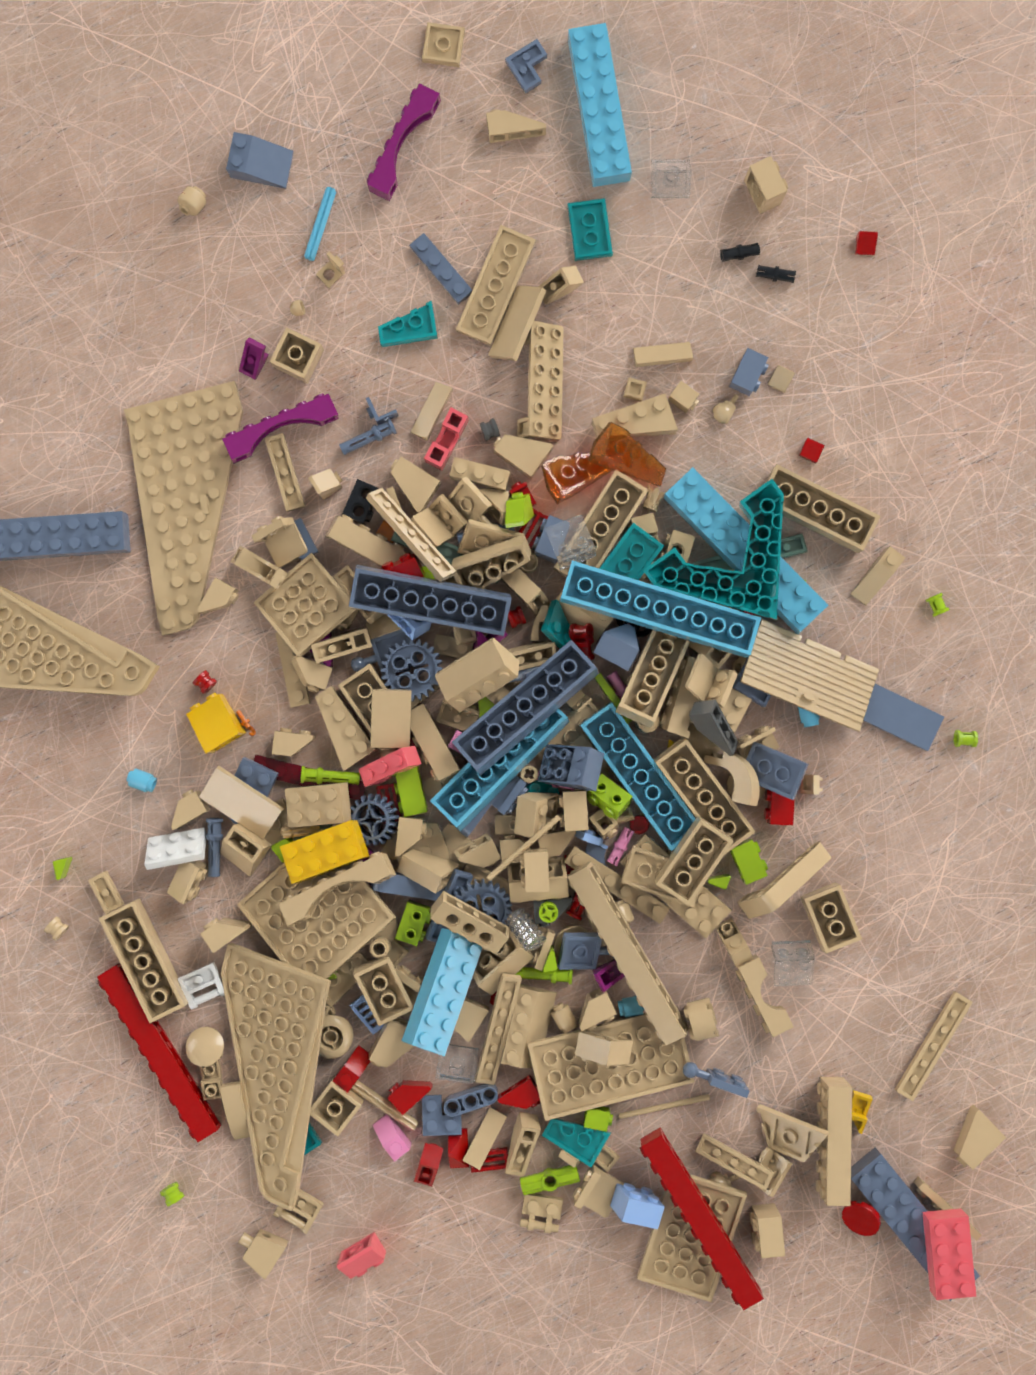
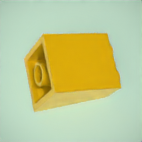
(215, 723)

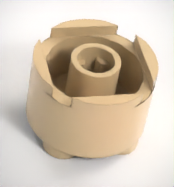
(702, 1019)

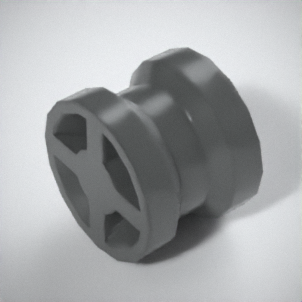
(490, 429)

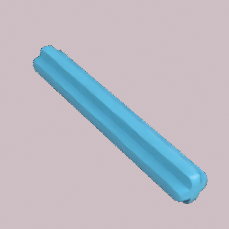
(320, 224)

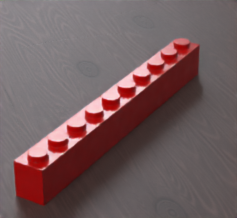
(161, 1055)
(701, 1219)

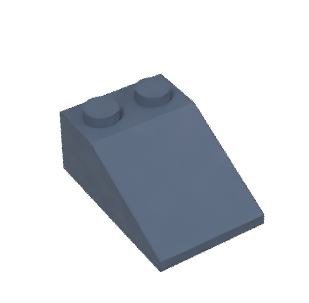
(259, 161)

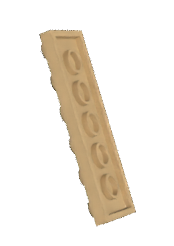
(495, 285)
(708, 908)

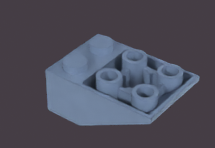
(571, 766)

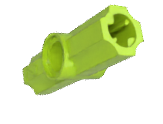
(536, 1182)

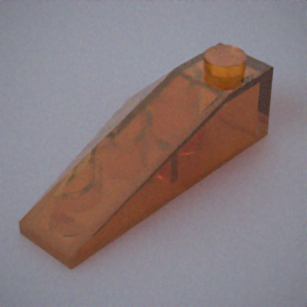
(620, 452)
(570, 475)

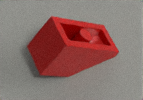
(352, 1069)
(408, 1093)
(521, 1094)
(428, 1164)

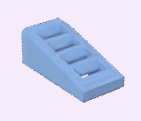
(359, 1012)

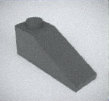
(712, 723)

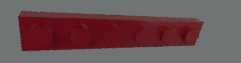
(291, 773)

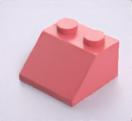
(361, 1256)

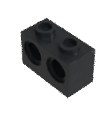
(356, 501)

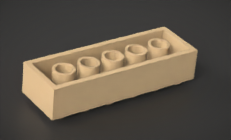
(824, 510)
(610, 516)
(652, 677)
(702, 791)
(144, 960)
(835, 1150)

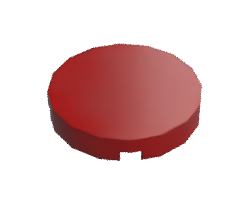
(861, 1218)

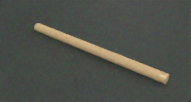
(517, 853)
(664, 1106)

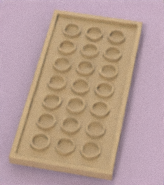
(573, 1086)

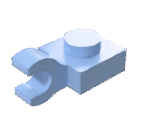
(589, 836)

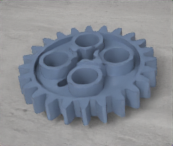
(408, 653)
(498, 905)

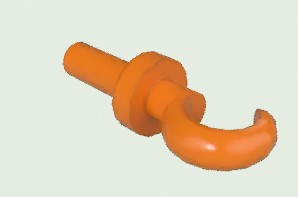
(245, 722)

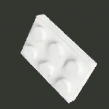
(175, 848)

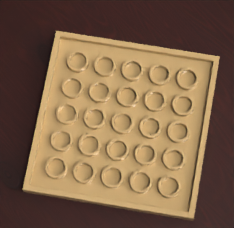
(333, 934)

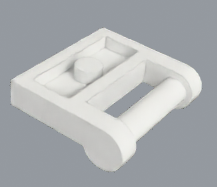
(198, 980)

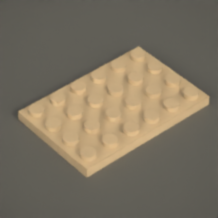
(674, 1255)

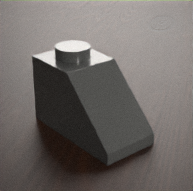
(561, 905)

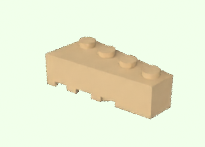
(680, 702)

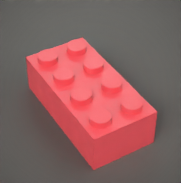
(949, 1254)

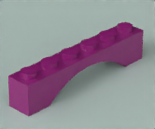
(420, 109)
(316, 412)

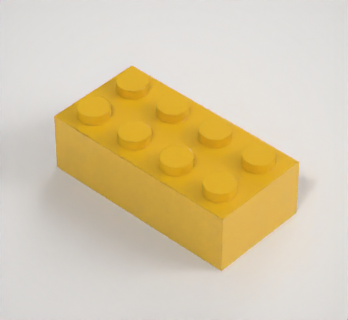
(324, 851)

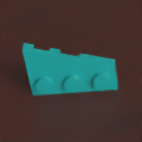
(413, 327)
(576, 1140)

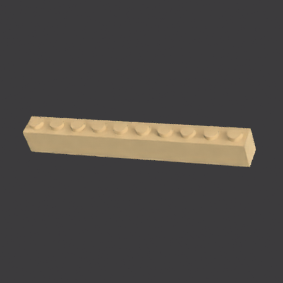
(628, 953)

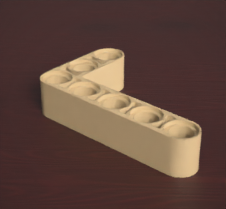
(786, 884)

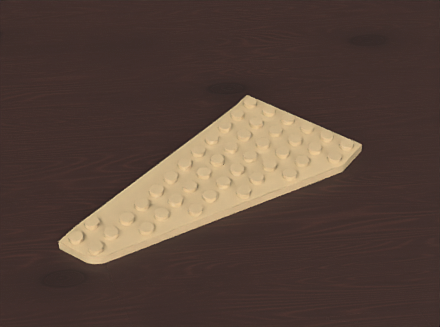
(176, 460)
(60, 655)
(276, 1040)

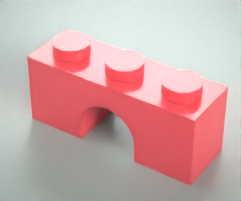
(447, 439)
(391, 764)

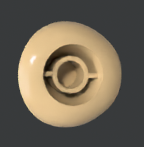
(335, 1037)

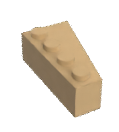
(644, 418)
(363, 542)
(491, 563)
(346, 732)
(433, 745)

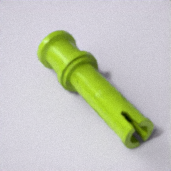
(320, 775)
(554, 976)

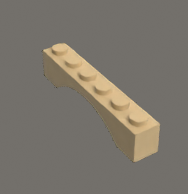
(302, 906)

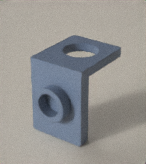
(372, 413)

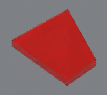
(457, 1149)

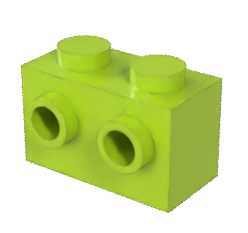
(609, 797)
(748, 861)
(413, 922)

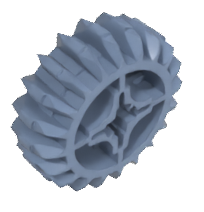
(373, 812)

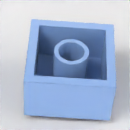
(637, 1205)

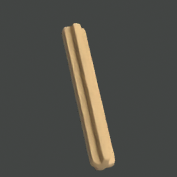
(384, 1105)

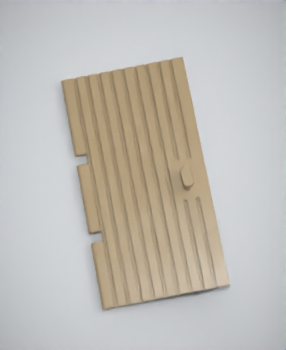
(809, 675)

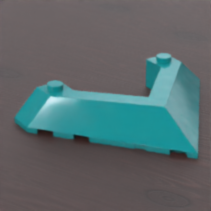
(758, 583)

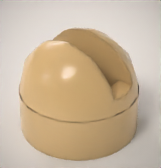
(297, 308)

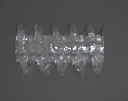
(525, 930)

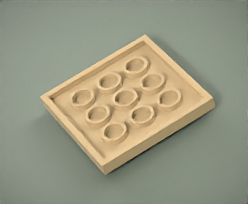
(305, 605)

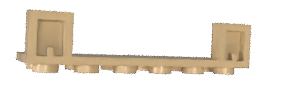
(544, 383)

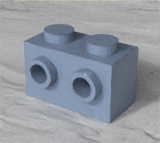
(748, 372)

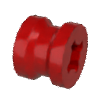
(516, 617)
(204, 682)

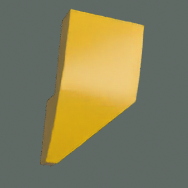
(860, 1106)

